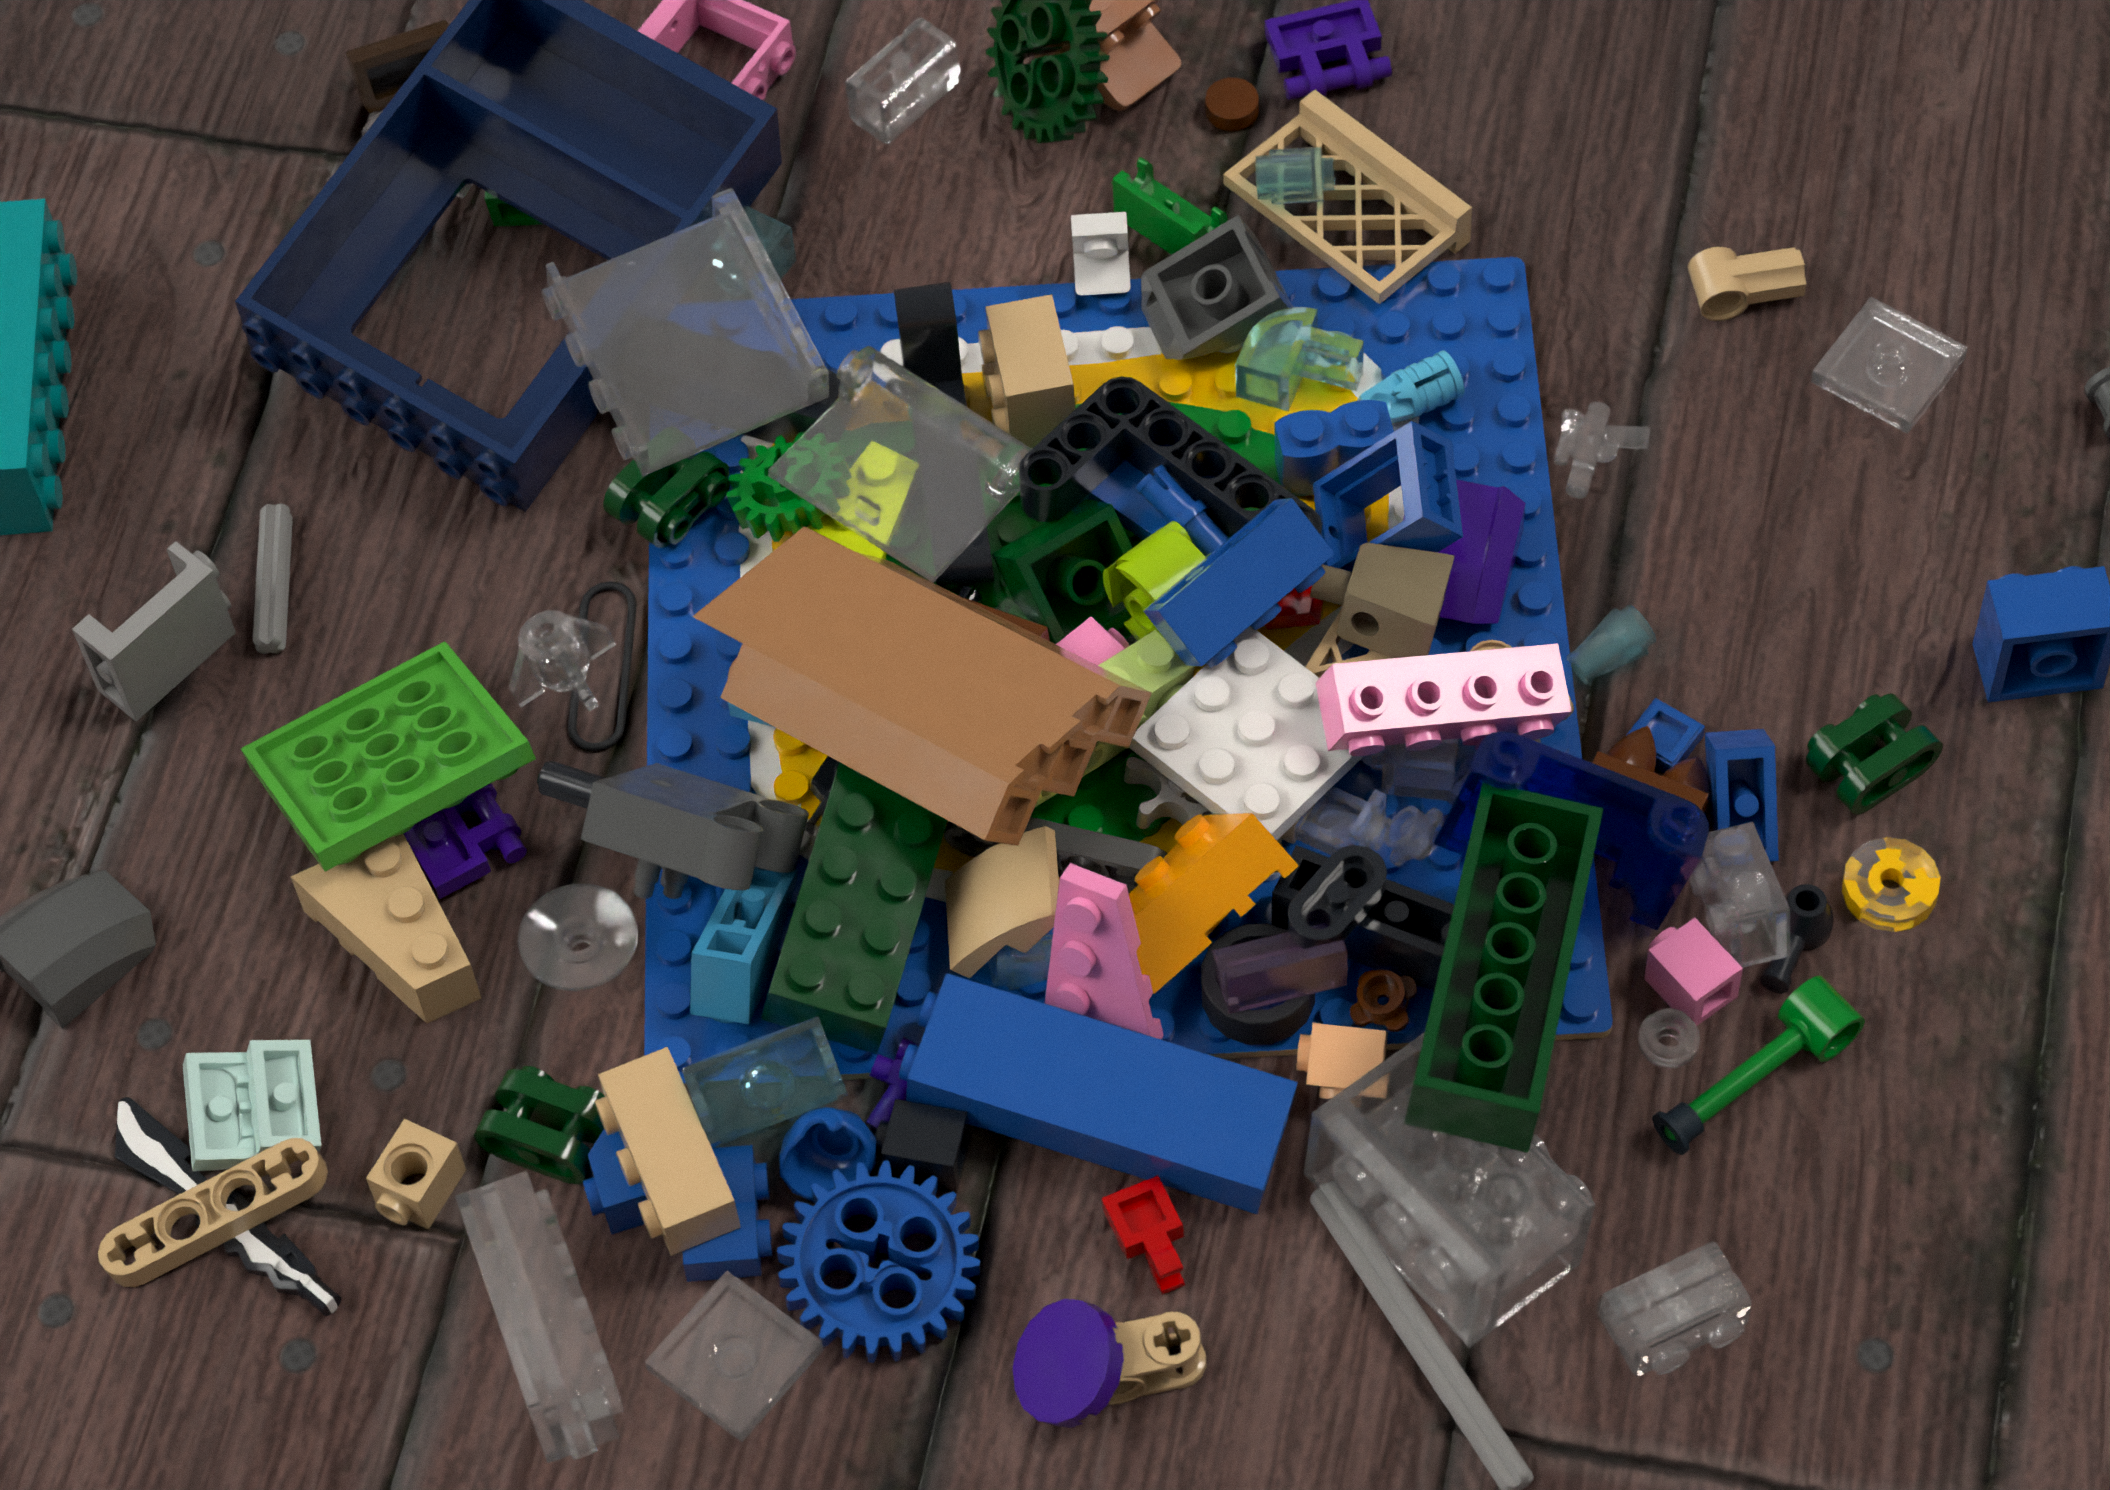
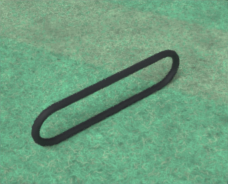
(626, 668)

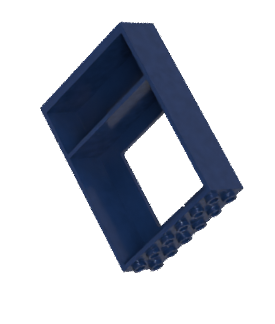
(558, 121)

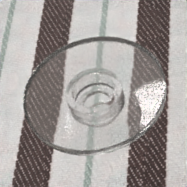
(575, 916)

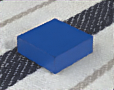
(1672, 732)

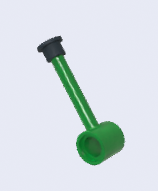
(1815, 1021)

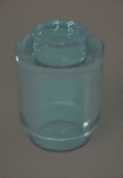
(1294, 175)

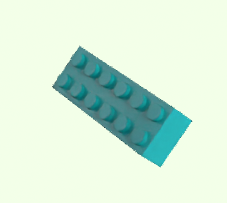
(32, 363)

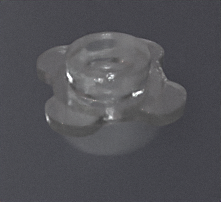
(1412, 834)

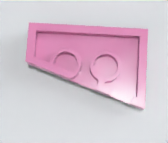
(1095, 954)

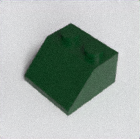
(1060, 569)

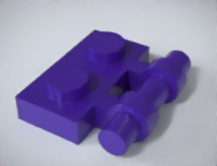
(1323, 36)
(454, 854)

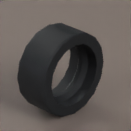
(1250, 1026)

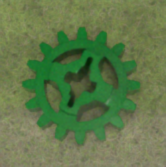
(765, 503)

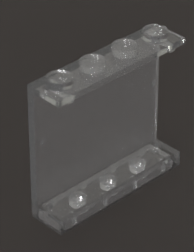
(689, 339)

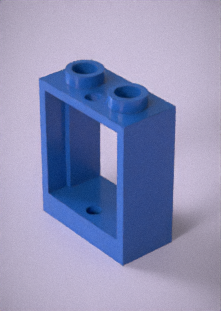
(1406, 458)

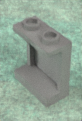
(161, 639)

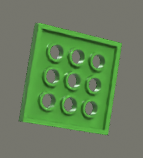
(387, 755)

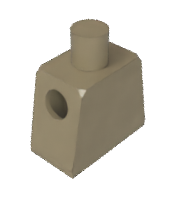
(1388, 598)

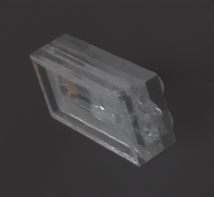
(542, 1316)

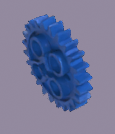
(899, 1211)

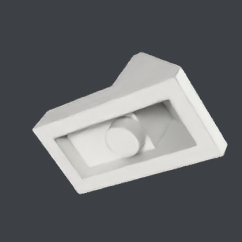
(1100, 253)

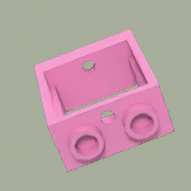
(739, 20)

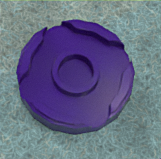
(1067, 1363)

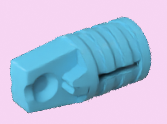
(1419, 387)

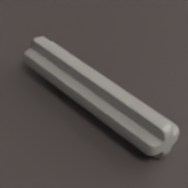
(272, 579)

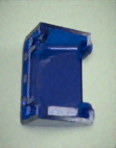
(1642, 828)

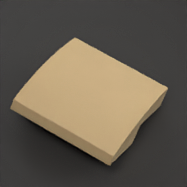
(1002, 900)

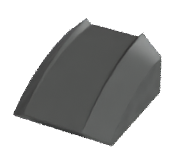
(1211, 292)
(74, 942)

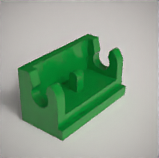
(1159, 211)

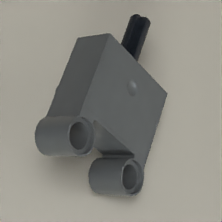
(681, 825)

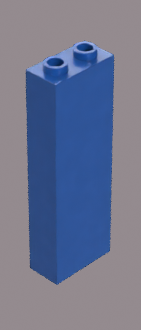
(1099, 1092)

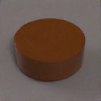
(1231, 104)

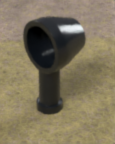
(1807, 932)

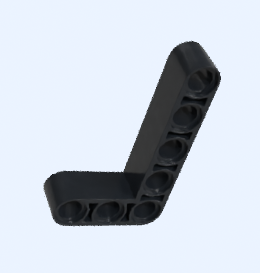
(932, 352)
(1137, 440)

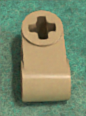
(1148, 1360)

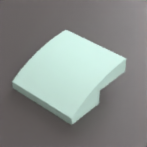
(249, 1101)

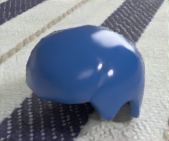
(823, 1143)

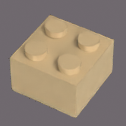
(1026, 368)

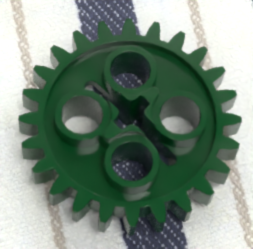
(1053, 91)

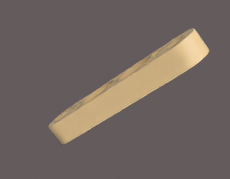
(216, 1221)

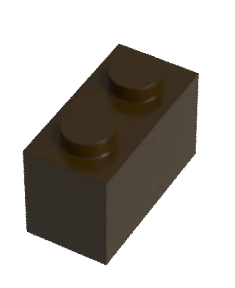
(387, 63)

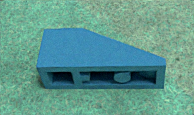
(739, 948)

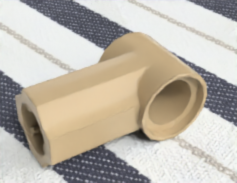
(1731, 282)

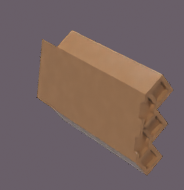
(916, 684)

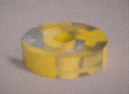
(1886, 907)

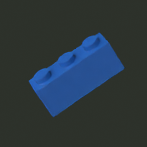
(1240, 584)

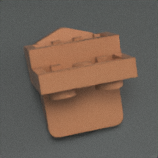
(1136, 51)

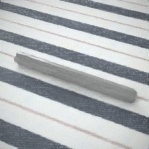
(1422, 1341)

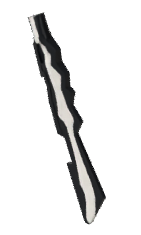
(162, 1157)

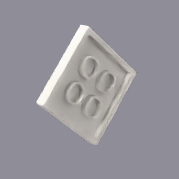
(1247, 737)

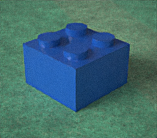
(2044, 633)

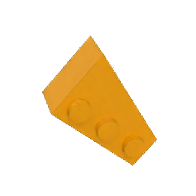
(1198, 885)

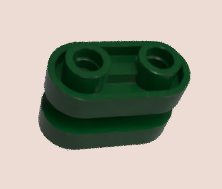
(667, 498)
(1872, 752)
(542, 1125)

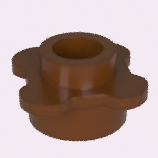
(1378, 984)

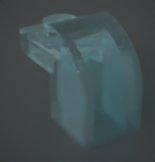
(1291, 347)

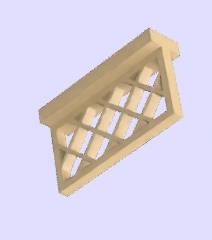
(1384, 177)

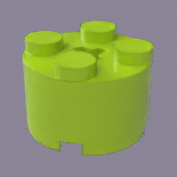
(1149, 572)

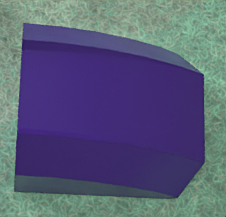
(1485, 554)

